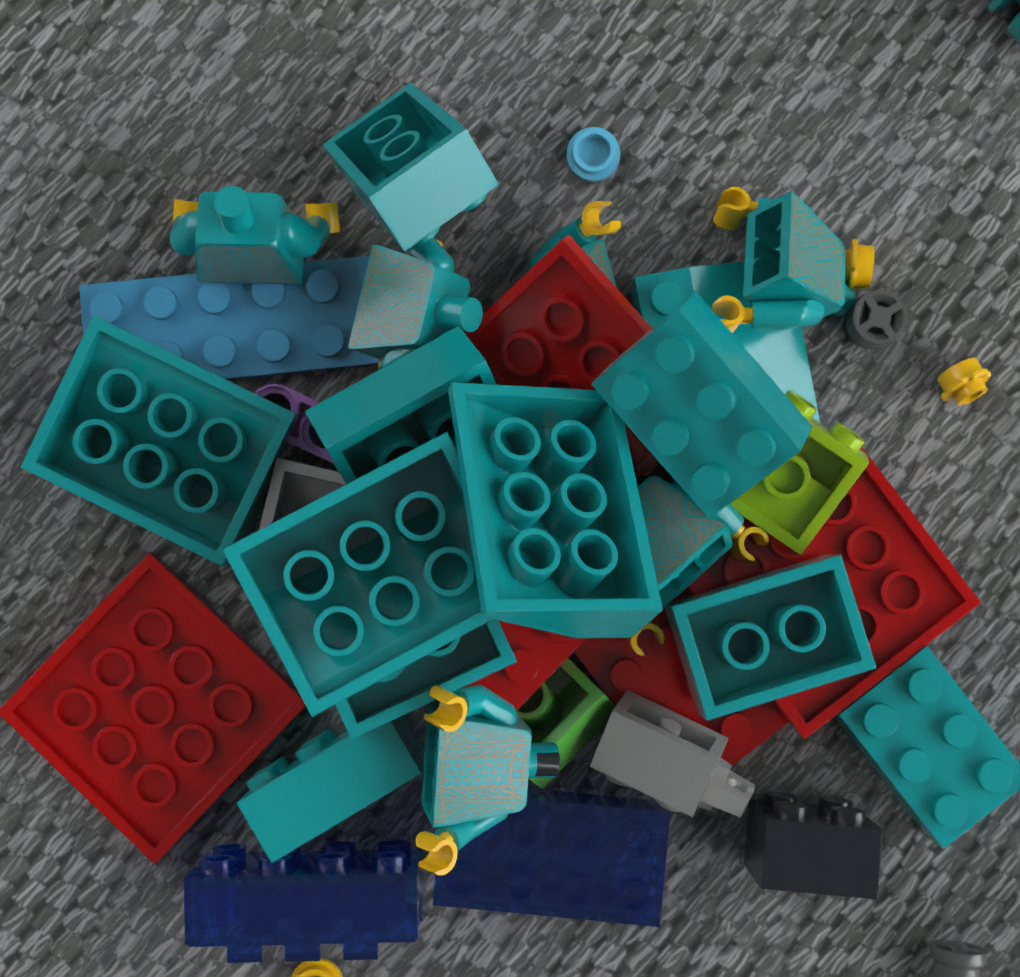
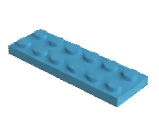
(242, 326)

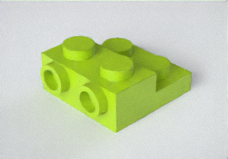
(809, 486)

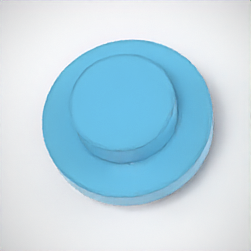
(593, 154)

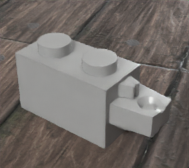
(669, 759)

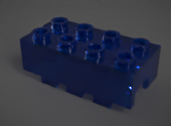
(566, 860)
(305, 900)

